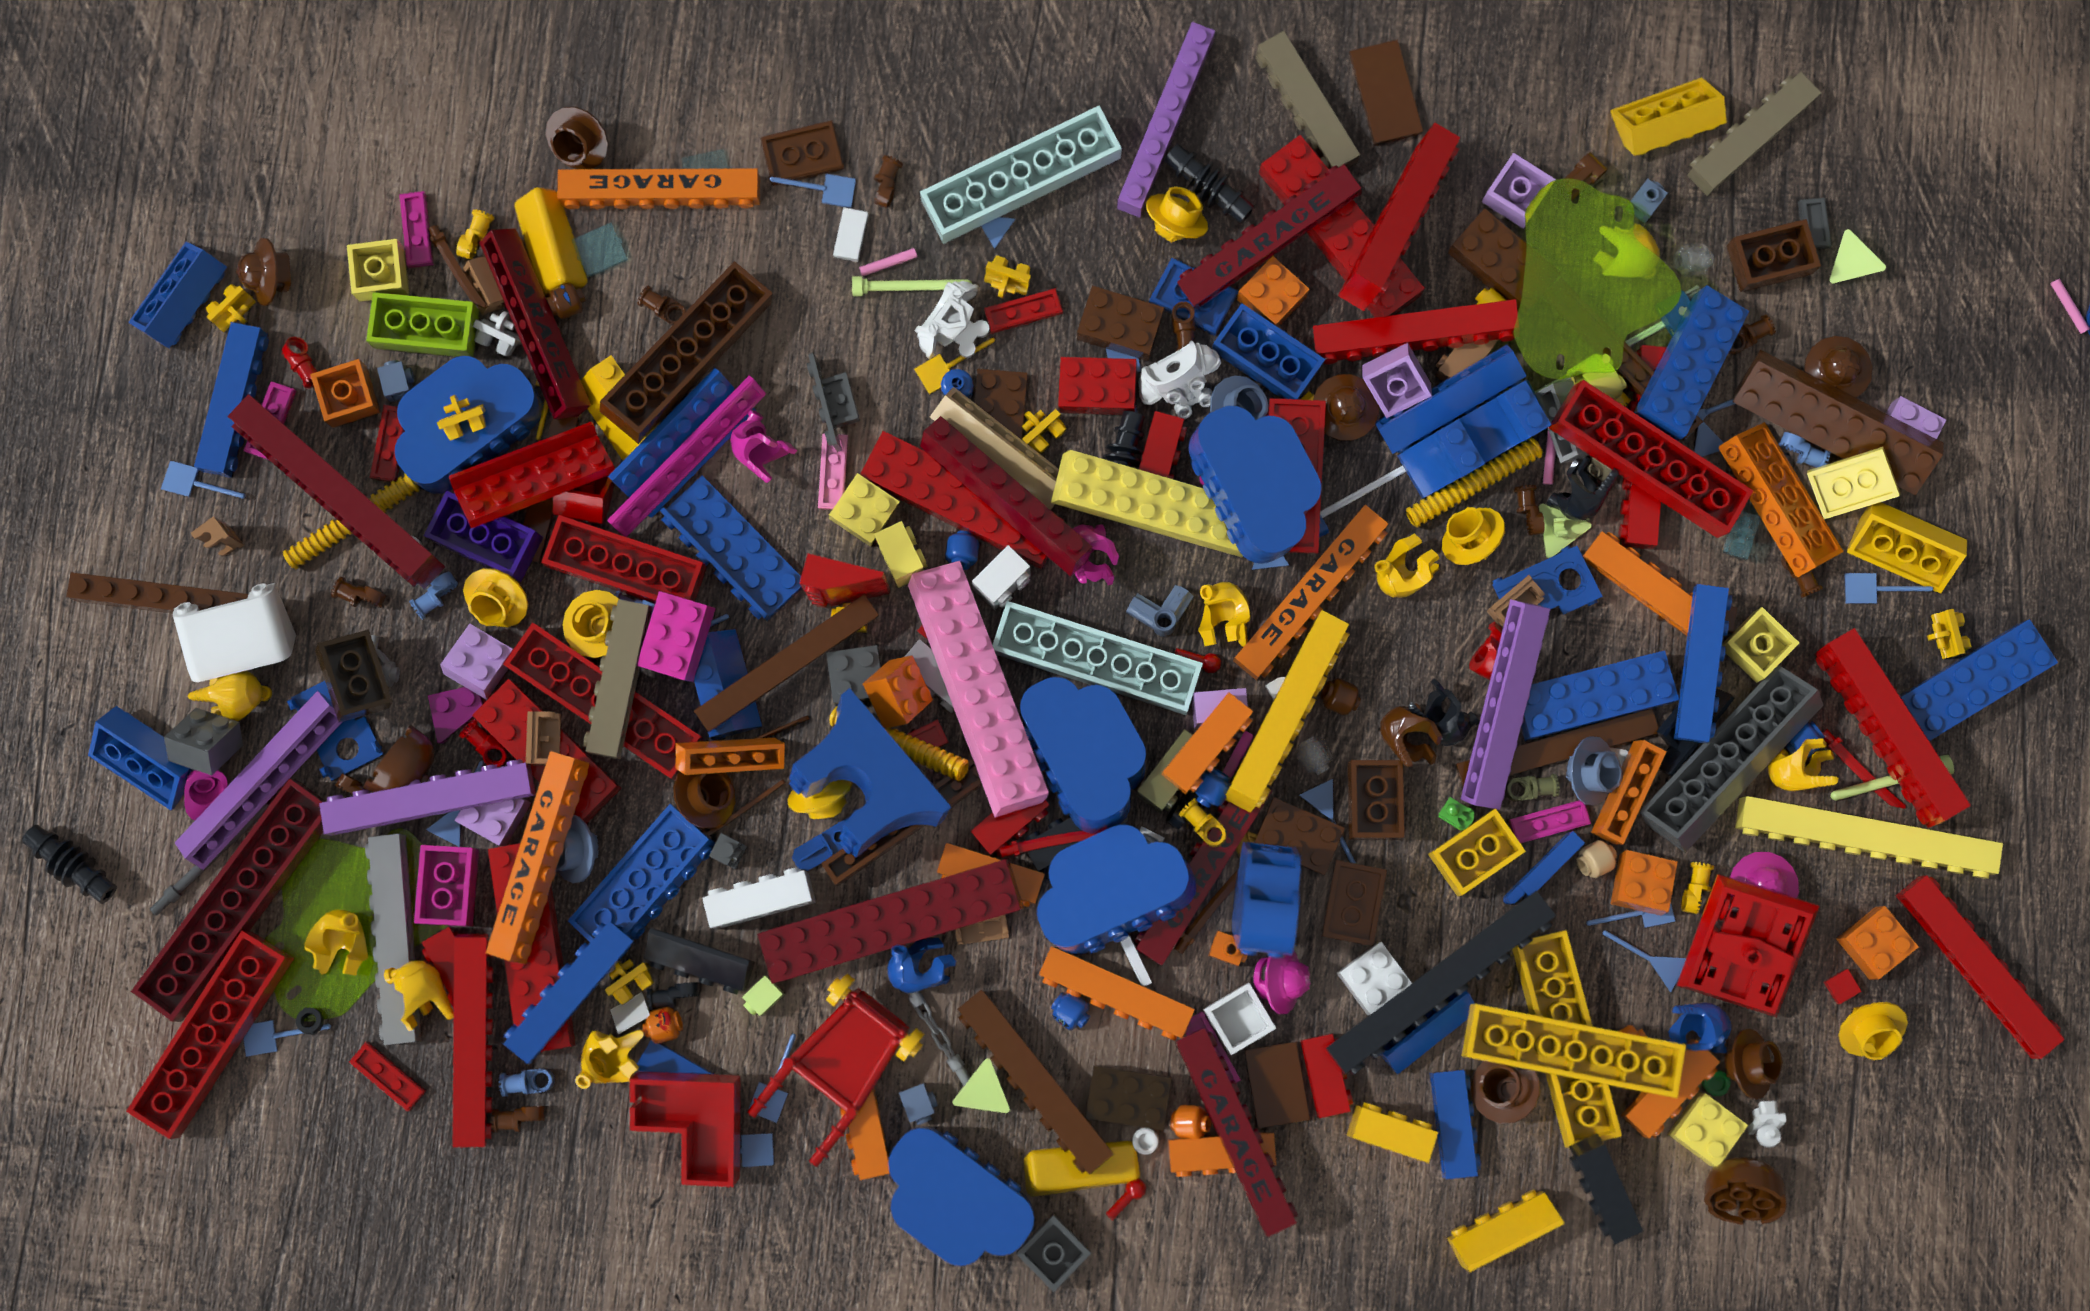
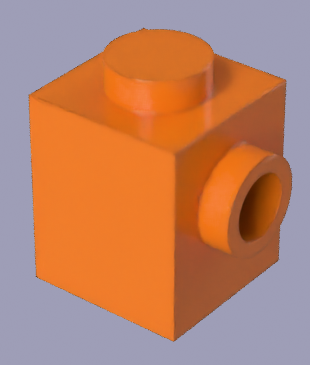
(1225, 949)

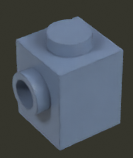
(1648, 199)
(395, 379)
(918, 1103)

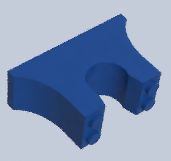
(1474, 439)
(869, 757)

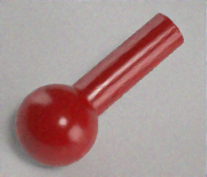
(1210, 661)
(1134, 1190)

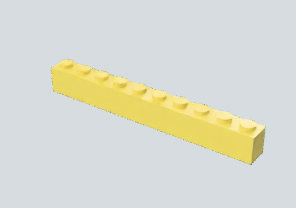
(1868, 836)

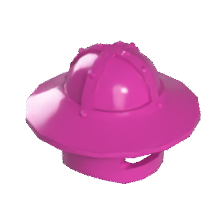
(1767, 871)
(1283, 983)

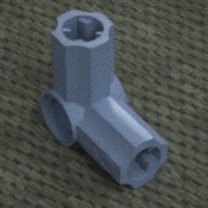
(1150, 613)

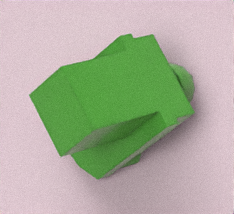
(1457, 814)

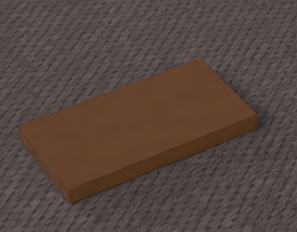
(1385, 92)

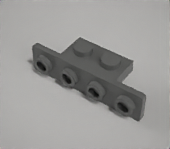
(836, 401)

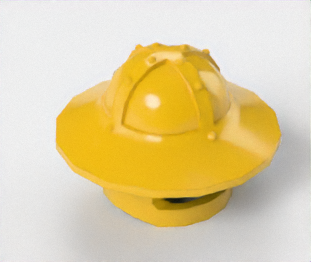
(1176, 217)
(1472, 535)
(495, 598)
(588, 622)
(823, 804)
(1873, 1030)

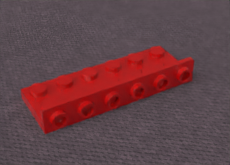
(1308, 421)
(531, 474)

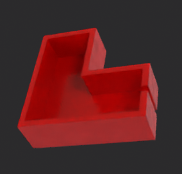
(702, 1110)

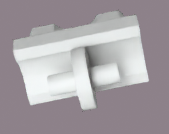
(487, 330)
(1767, 1123)

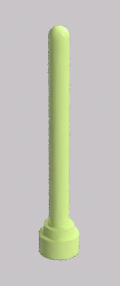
(862, 286)
(1879, 783)

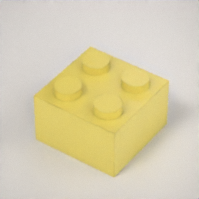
(377, 268)
(863, 509)
(899, 552)
(1759, 644)
(1707, 1129)

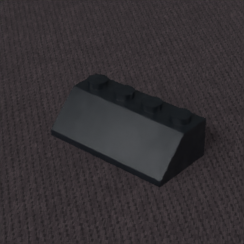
(699, 960)

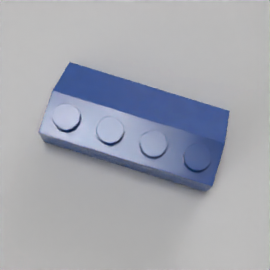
(178, 295)
(1267, 354)
(718, 669)
(138, 757)
(1428, 1034)

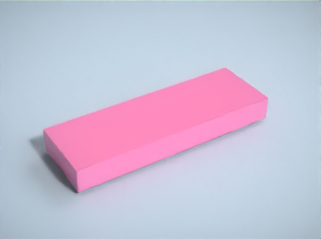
(832, 473)

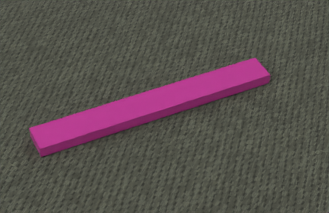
(687, 456)

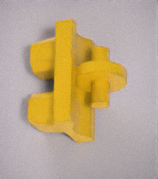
(1007, 279)
(231, 308)
(473, 415)
(1051, 423)
(1947, 633)
(639, 974)

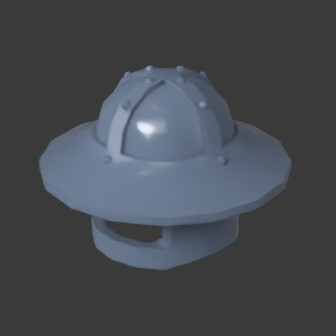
(1242, 393)
(1593, 770)
(578, 852)

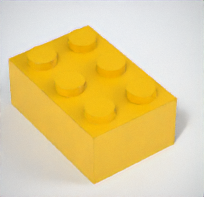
(1476, 852)
(1392, 1132)

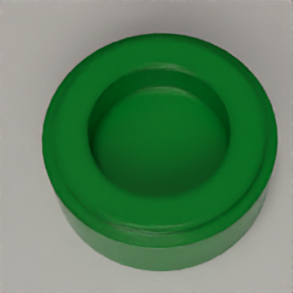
(1717, 1085)

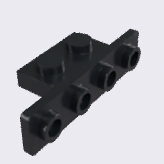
(1679, 749)

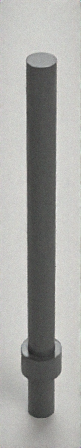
(174, 892)

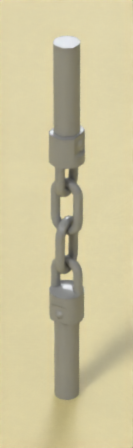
(954, 1060)

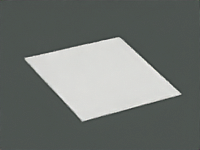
(630, 1013)

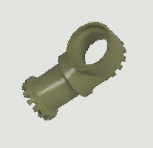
(1534, 787)

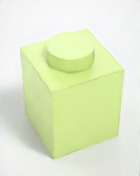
(762, 996)

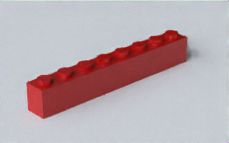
(1419, 329)
(1639, 508)
(1980, 967)
(471, 1041)

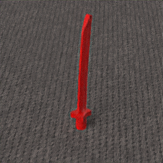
(1833, 743)
(1017, 848)

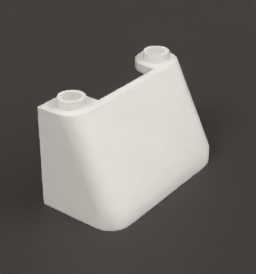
(235, 634)

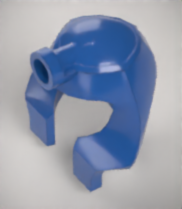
(904, 964)
(1707, 1021)

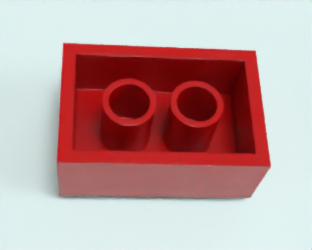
(1097, 385)

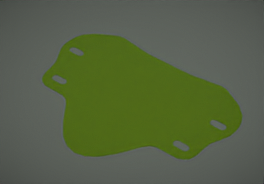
(1586, 281)
(327, 880)

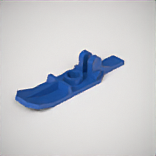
(819, 848)

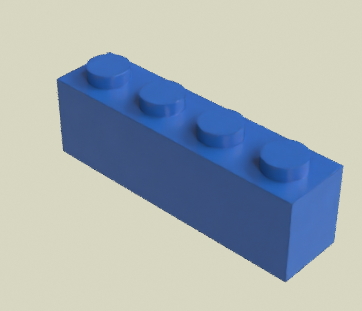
(1453, 1124)

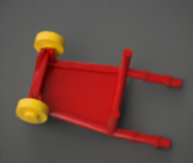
(846, 1055)

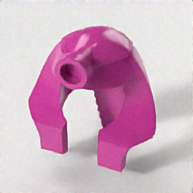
(755, 448)
(1097, 538)

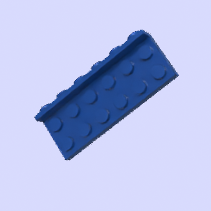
(672, 433)
(732, 549)
(645, 877)

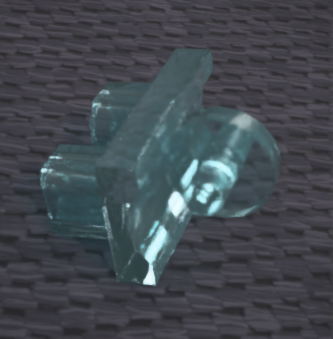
(1741, 537)

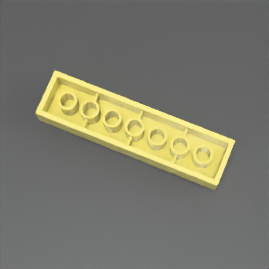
(1140, 500)

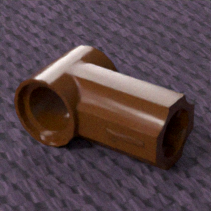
(1588, 170)

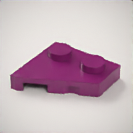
(452, 711)

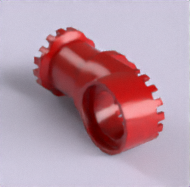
(301, 361)
(483, 742)

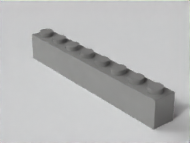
(392, 930)

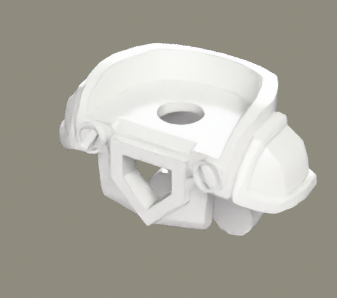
(952, 321)
(1181, 385)

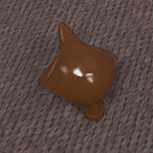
(1398, 724)

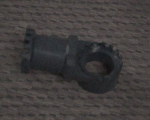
(1173, 817)
(668, 997)

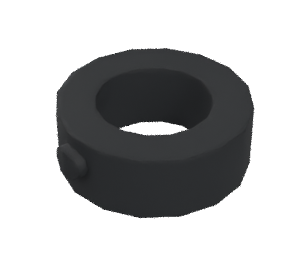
(316, 1027)

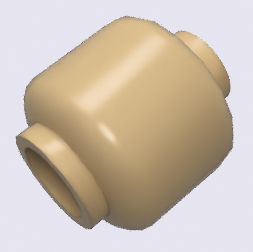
(1596, 859)

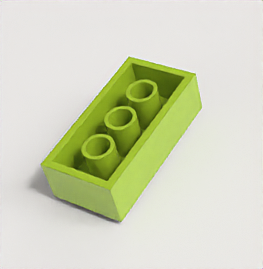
(422, 325)

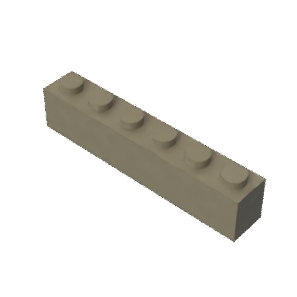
(1306, 102)
(1754, 133)
(618, 679)

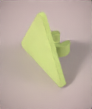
(1854, 259)
(1560, 530)
(983, 1091)

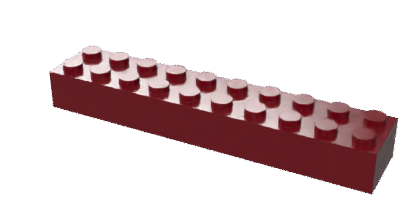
(335, 493)
(233, 901)
(890, 920)

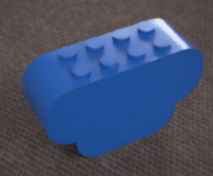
(510, 414)
(1255, 479)
(1085, 749)
(1111, 889)
(1266, 899)
(955, 1199)

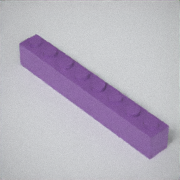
(1165, 119)
(1505, 704)
(258, 781)
(427, 798)

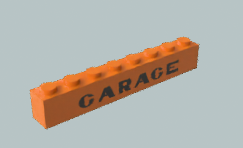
(658, 188)
(1310, 593)
(537, 858)

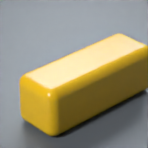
(549, 240)
(1054, 1172)

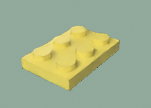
(1853, 483)

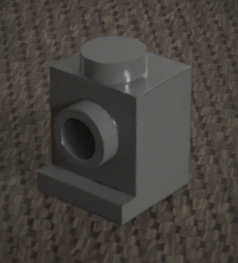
(728, 851)

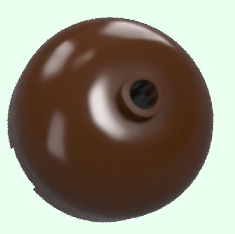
(404, 762)
(1752, 1183)

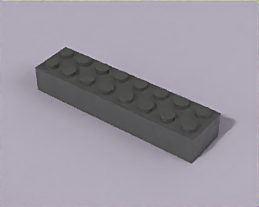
(1732, 758)

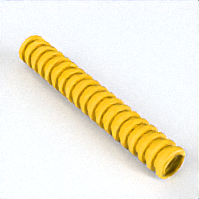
(1474, 482)
(334, 531)
(925, 753)

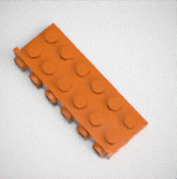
(1780, 499)

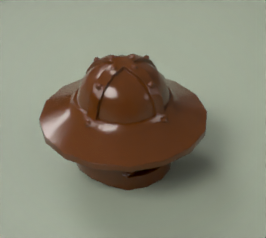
(577, 138)
(265, 271)
(1840, 364)
(1349, 407)
(704, 798)
(1751, 1063)
(1504, 1092)

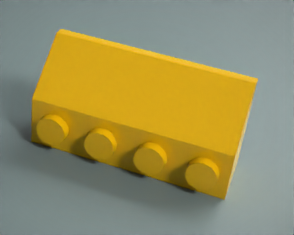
(1669, 116)
(597, 384)
(1907, 546)
(1504, 1230)

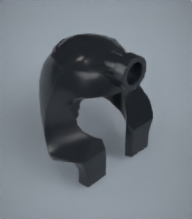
(1585, 499)
(1453, 724)

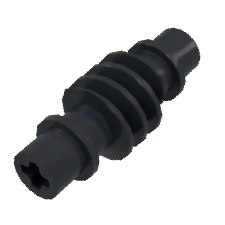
(1209, 184)
(1127, 440)
(69, 864)

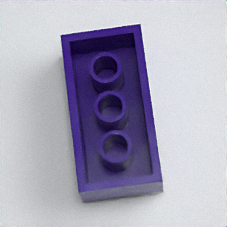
(496, 544)

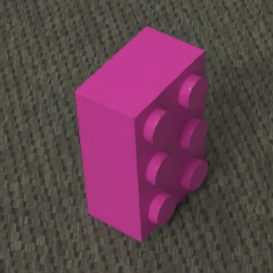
(676, 636)
(446, 885)

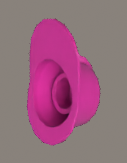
(201, 791)

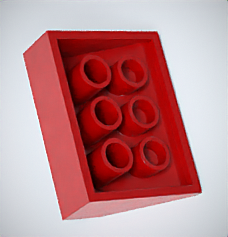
(839, 582)

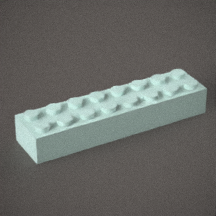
(1021, 174)
(1096, 657)

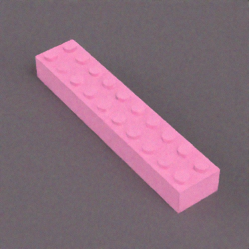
(977, 689)

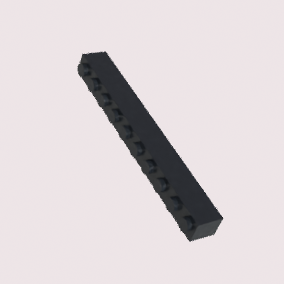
(1440, 983)

